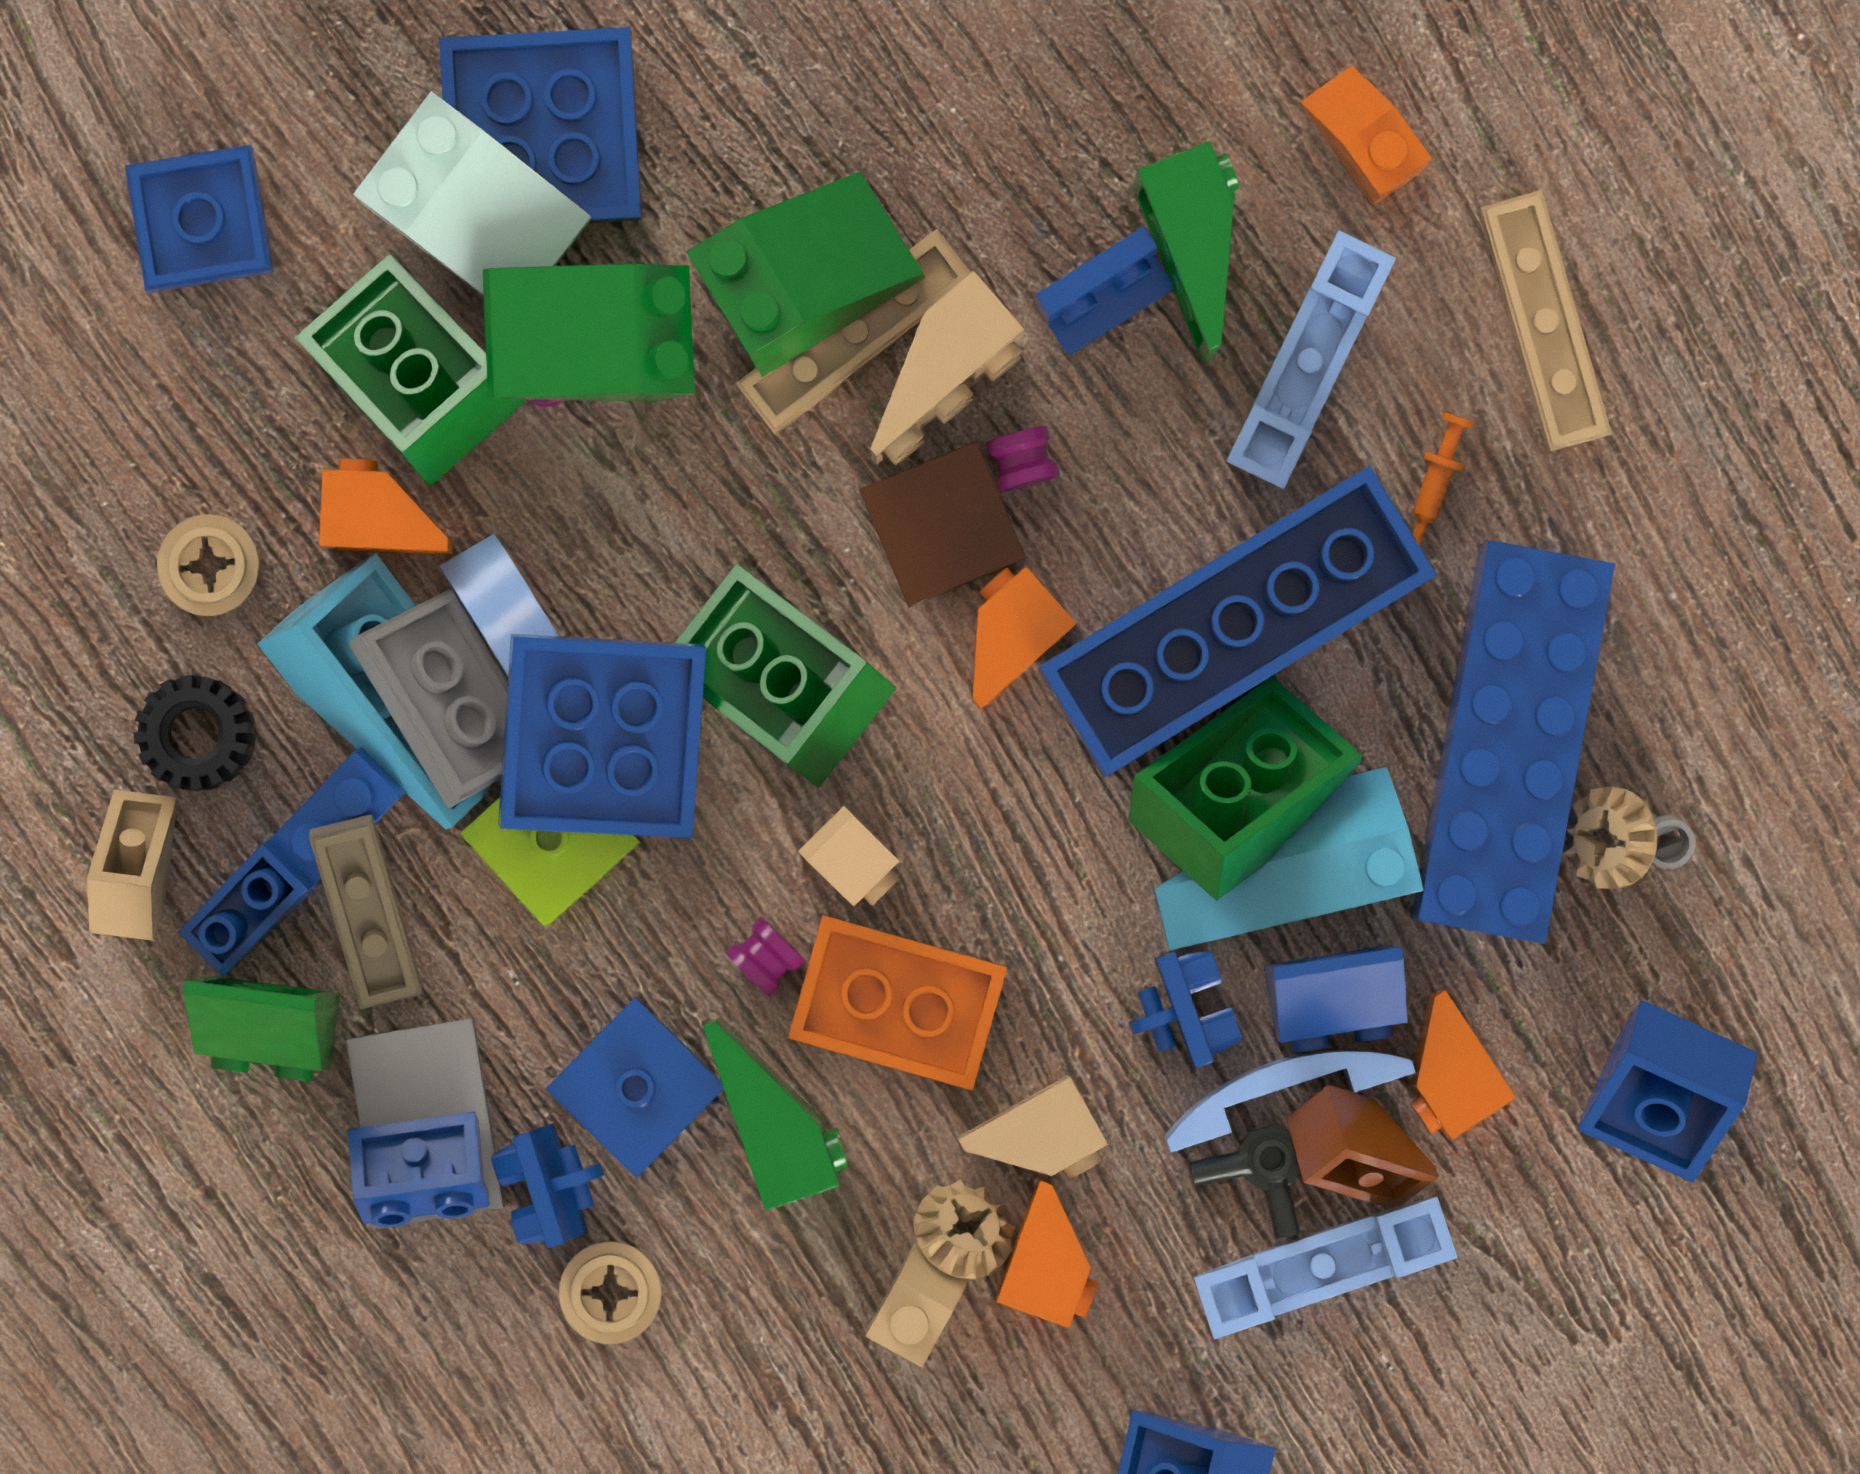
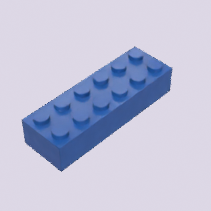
(1236, 621)
(1513, 741)

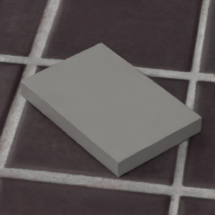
(440, 692)
(425, 1076)

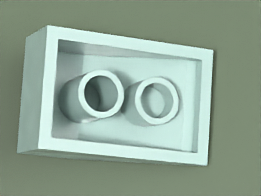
(468, 197)

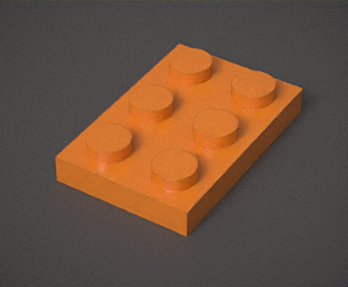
(897, 1002)

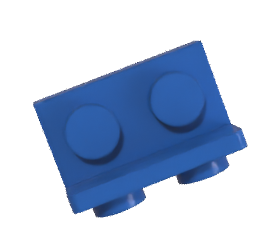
(1104, 291)
(417, 1169)

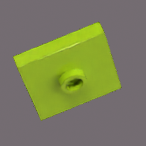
(545, 867)

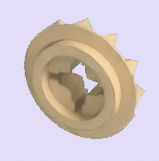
(186, 545)
(1628, 820)
(963, 1254)
(588, 1313)

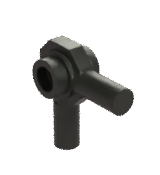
(1266, 1161)

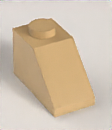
(851, 858)
(131, 865)
(1041, 1133)
(915, 1308)

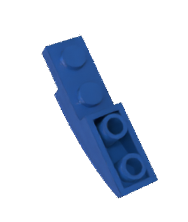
(285, 868)

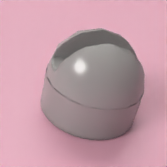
(1677, 850)

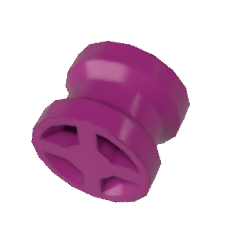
(1022, 458)
(765, 956)

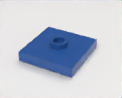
(199, 218)
(635, 1087)

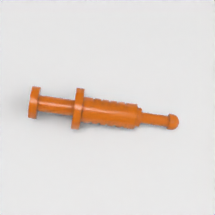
(1438, 474)

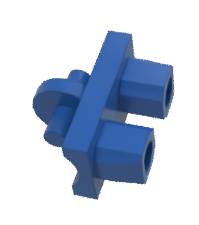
(1202, 1034)
(554, 1182)

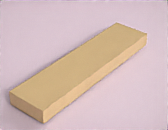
(1544, 321)
(821, 369)

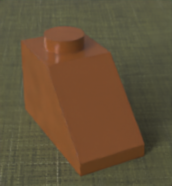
(1357, 1149)

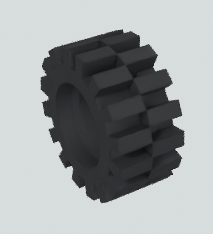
(156, 725)

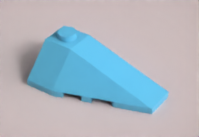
(323, 671)
(1338, 859)

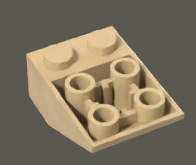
(953, 348)

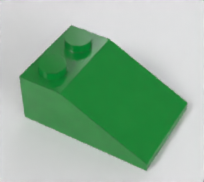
(1190, 219)
(805, 269)
(589, 332)
(407, 369)
(784, 676)
(1240, 786)
(261, 1024)
(778, 1128)

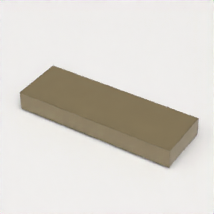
(365, 911)

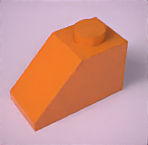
(1366, 134)
(374, 514)
(1013, 631)
(1453, 1072)
(1047, 1263)

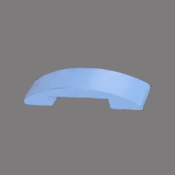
(1310, 359)
(495, 596)
(1208, 1117)
(1324, 1265)

